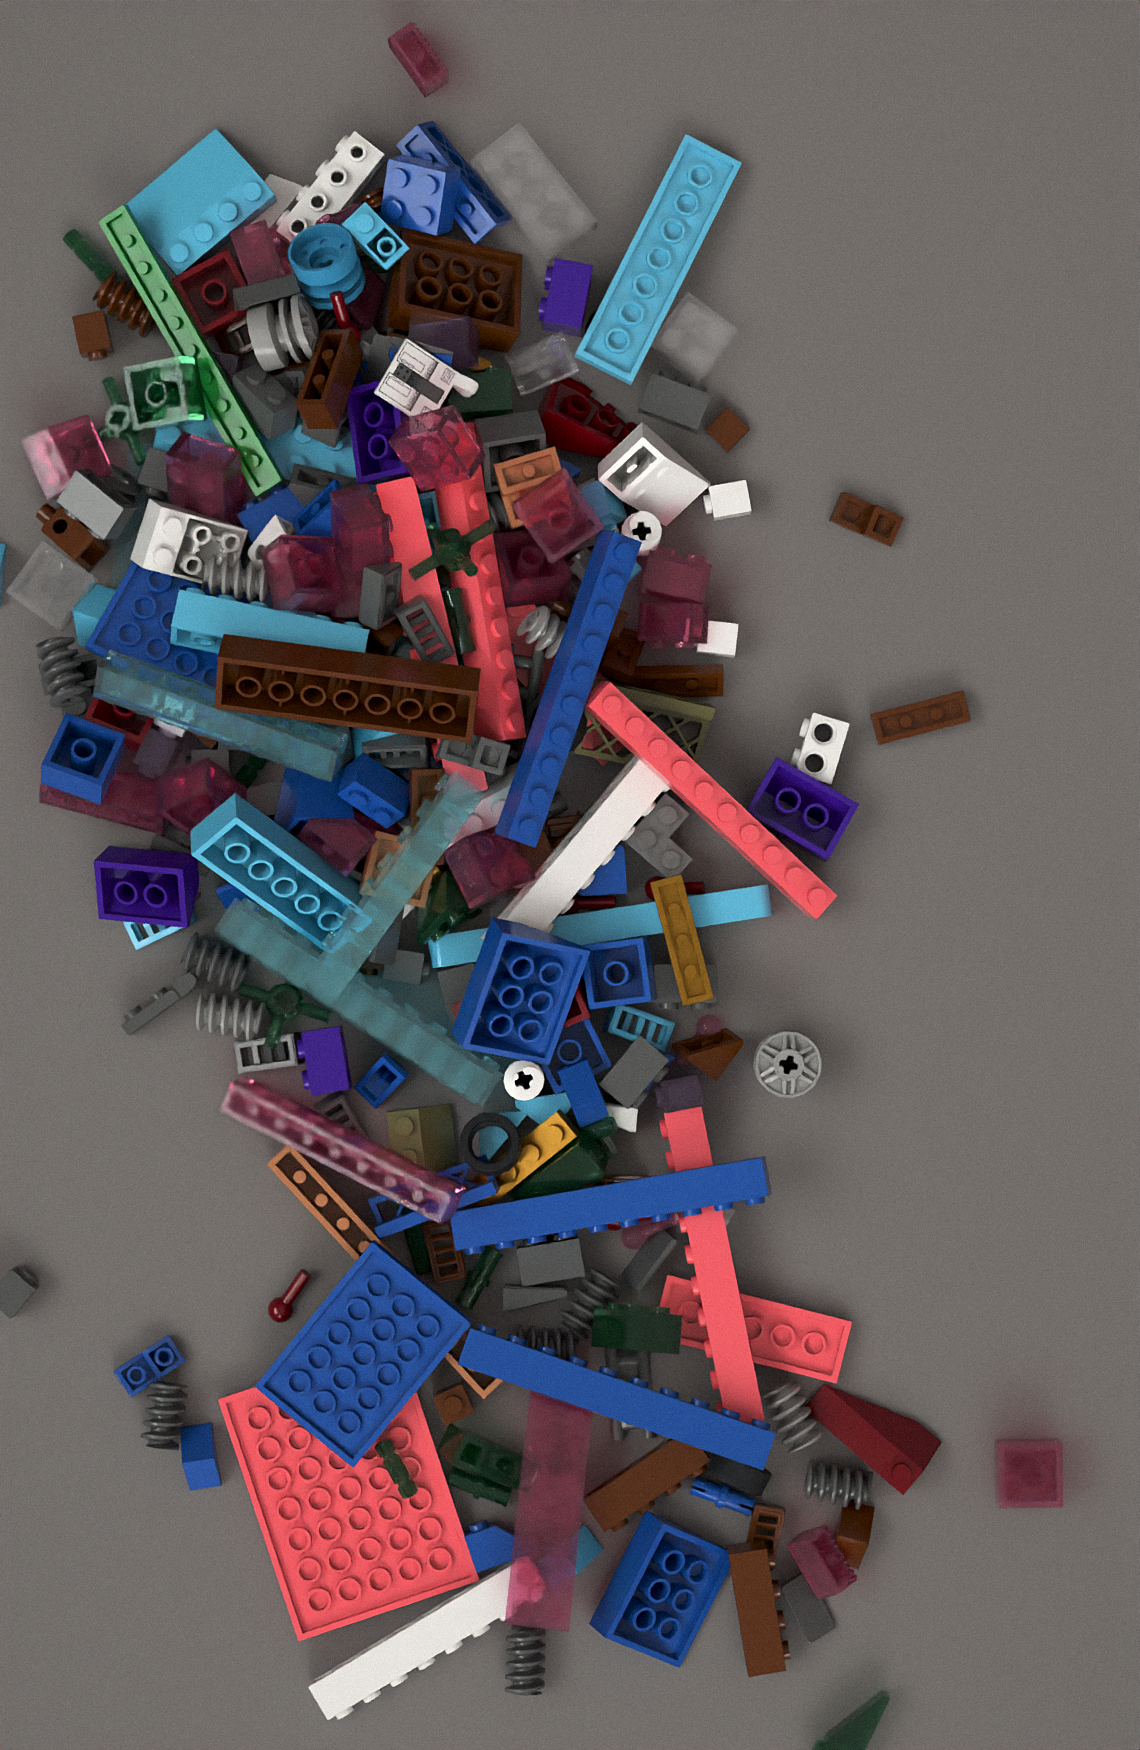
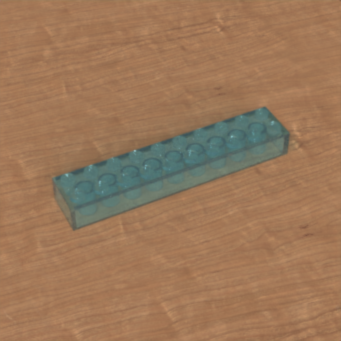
(361, 1005)

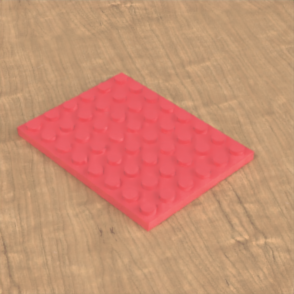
(342, 1532)

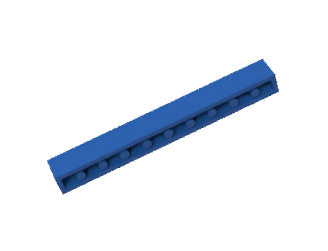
(568, 687)
(611, 1203)
(617, 1398)

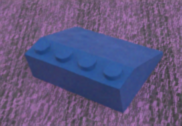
(519, 992)
(661, 1590)

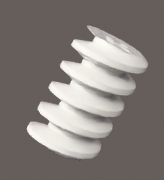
(650, 525)
(519, 1091)

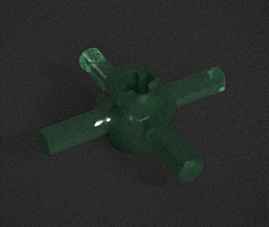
(119, 422)
(452, 550)
(279, 1015)

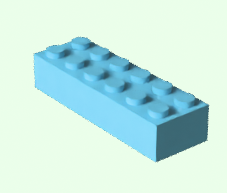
(203, 620)
(274, 868)

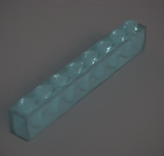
(191, 707)
(393, 886)

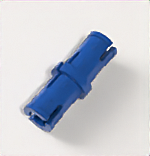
(722, 1496)

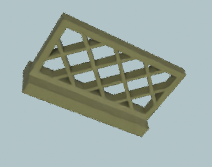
(657, 704)

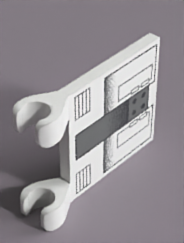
(419, 381)

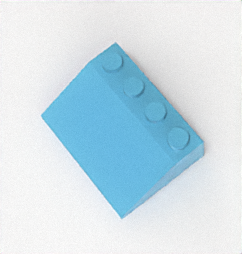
(199, 202)

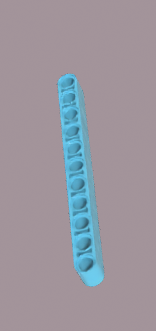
(618, 923)

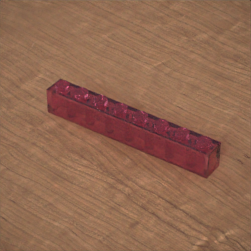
(342, 1149)

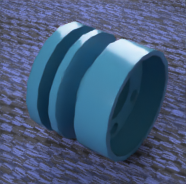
(326, 262)

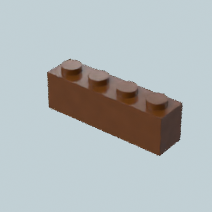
(643, 1481)
(756, 1607)

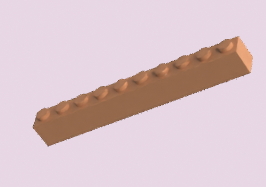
(352, 1233)

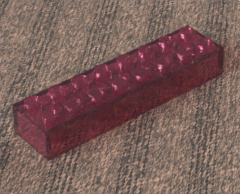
(548, 1514)

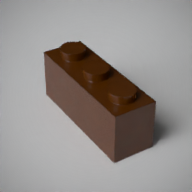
(329, 379)

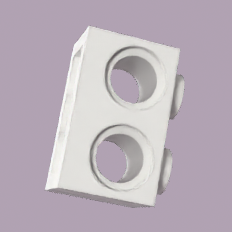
(827, 751)

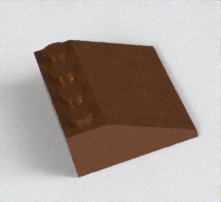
(455, 280)

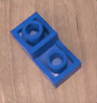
(149, 1366)

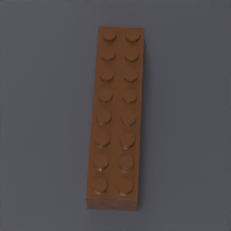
(347, 688)

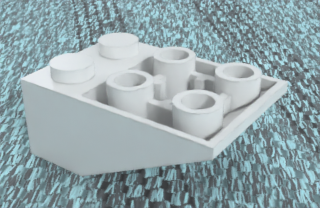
(651, 475)
(182, 541)

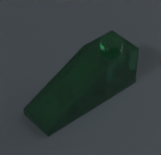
(567, 1170)
(481, 1456)
(857, 1728)

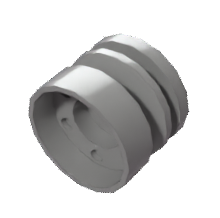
(278, 334)
(778, 1047)

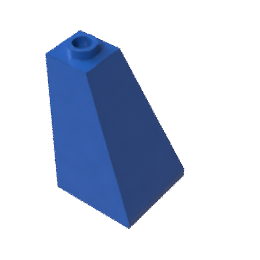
(307, 798)

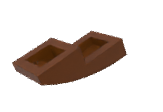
(866, 519)

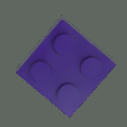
(567, 297)
(325, 1060)

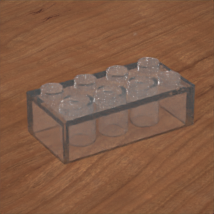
(533, 194)

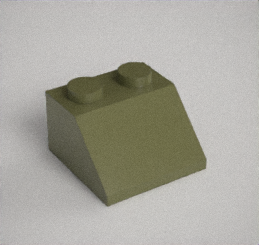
(424, 1135)

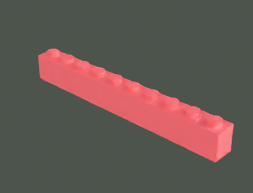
(410, 548)
(499, 702)
(709, 799)
(715, 1275)

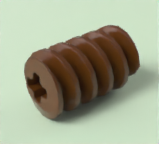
(125, 303)

